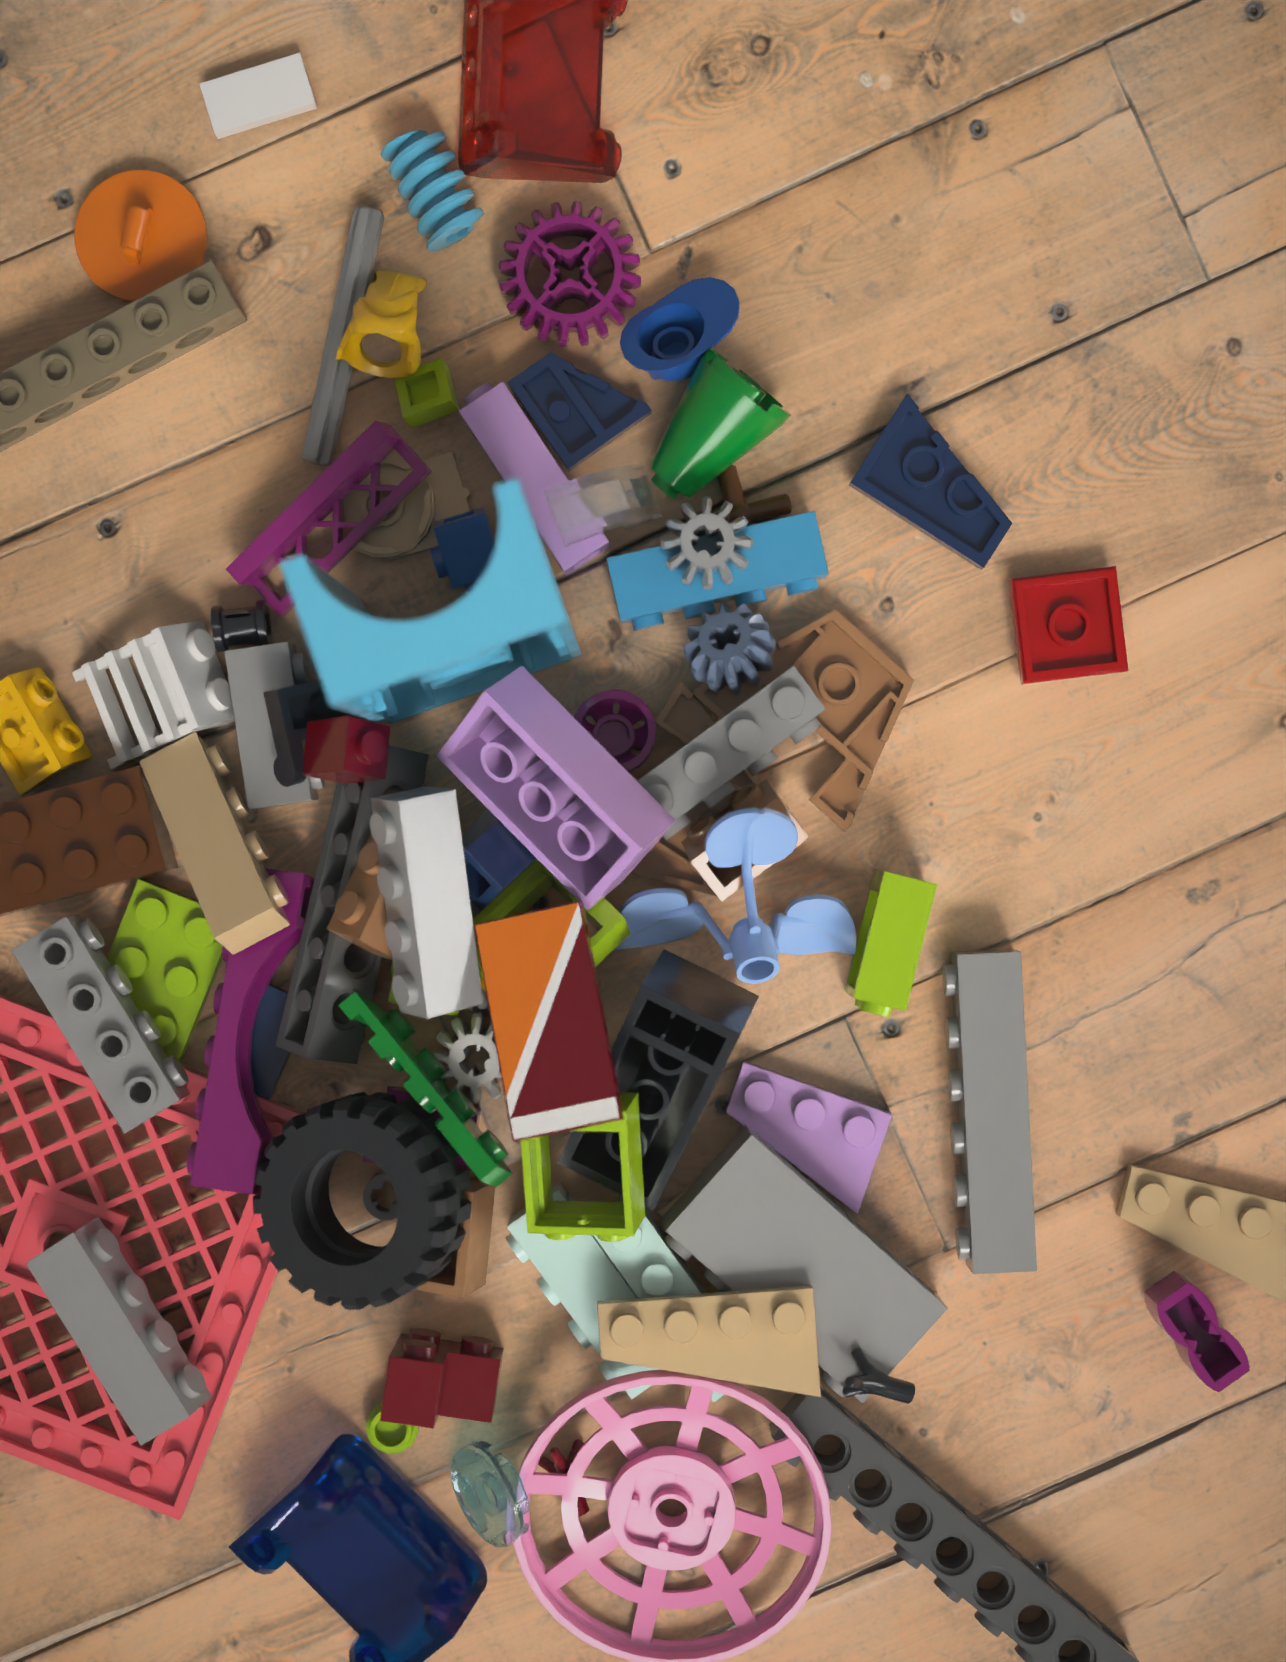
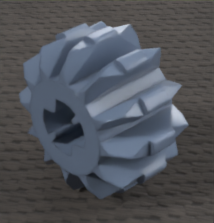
(730, 648)

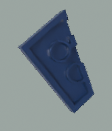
(929, 488)

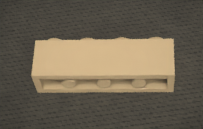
(215, 842)

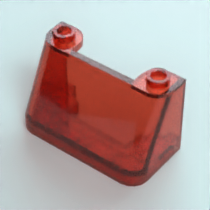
(535, 91)

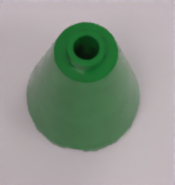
(713, 426)

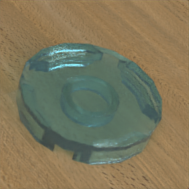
(490, 1494)

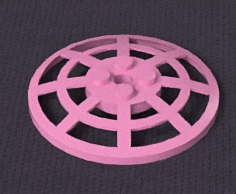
(675, 1541)

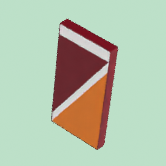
(548, 1022)

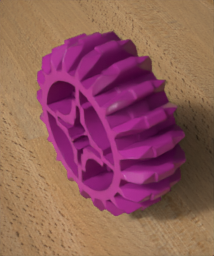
(585, 254)

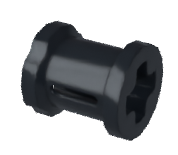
(241, 626)

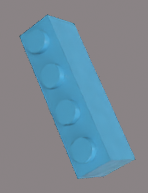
(783, 555)

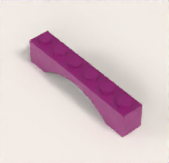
(231, 1122)

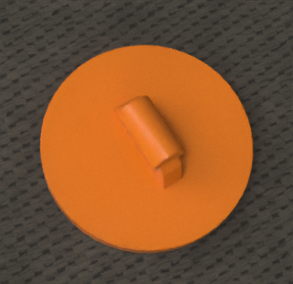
(139, 233)

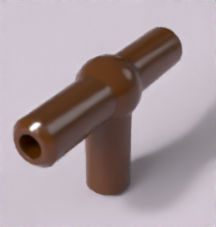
(754, 511)

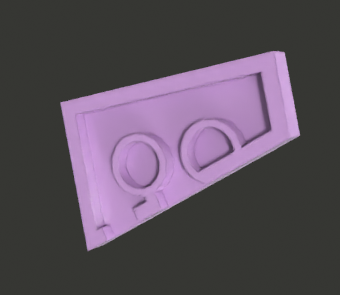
(813, 1128)

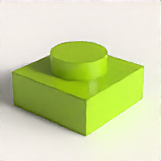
(427, 394)

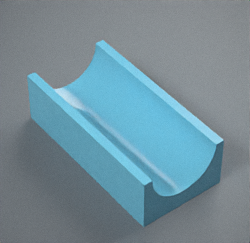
(421, 664)

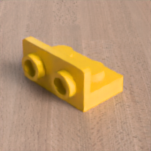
(36, 731)

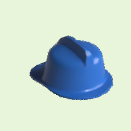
(680, 328)

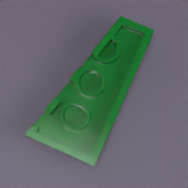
(393, 1042)

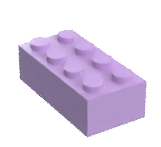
(554, 787)

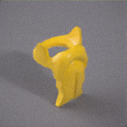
(392, 312)

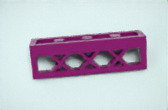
(322, 498)

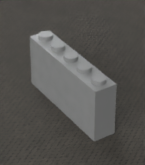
(773, 1228)

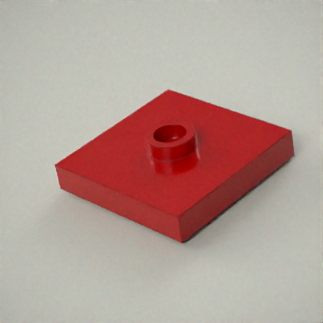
(1068, 625)

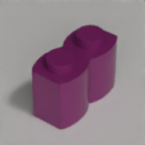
(1194, 1326)

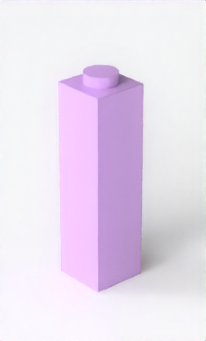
(521, 454)

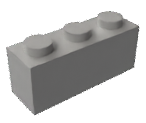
(249, 675)

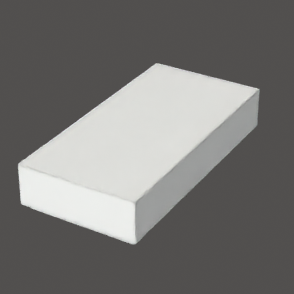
(258, 95)

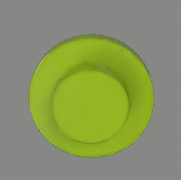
(389, 1436)

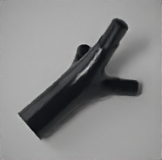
(877, 1383)

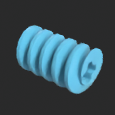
(431, 188)

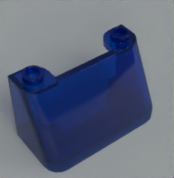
(368, 1553)

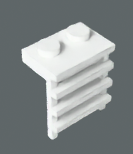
(180, 680)

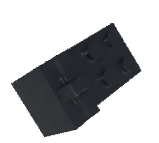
(672, 1057)

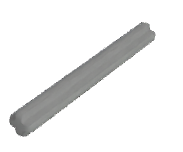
(335, 373)

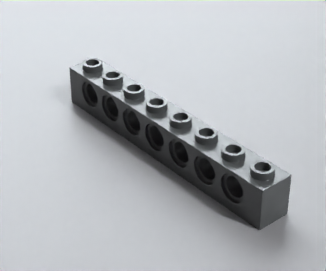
(942, 1518)

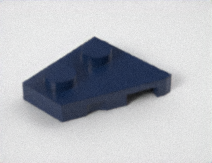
(574, 408)

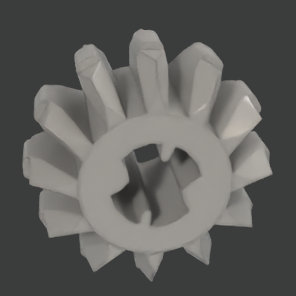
(711, 525)

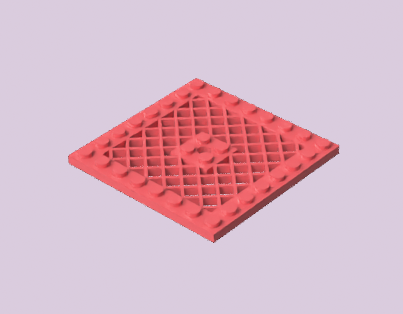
(64, 1442)

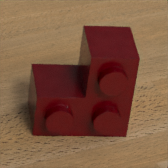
(440, 1378)

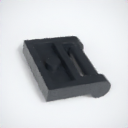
(288, 714)

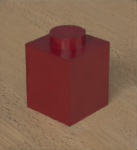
(346, 750)

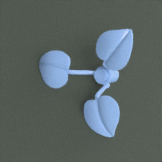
(745, 838)

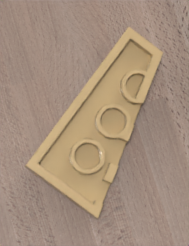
(1213, 1222)
(727, 1336)

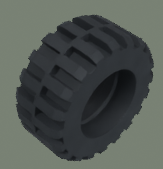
(300, 1214)

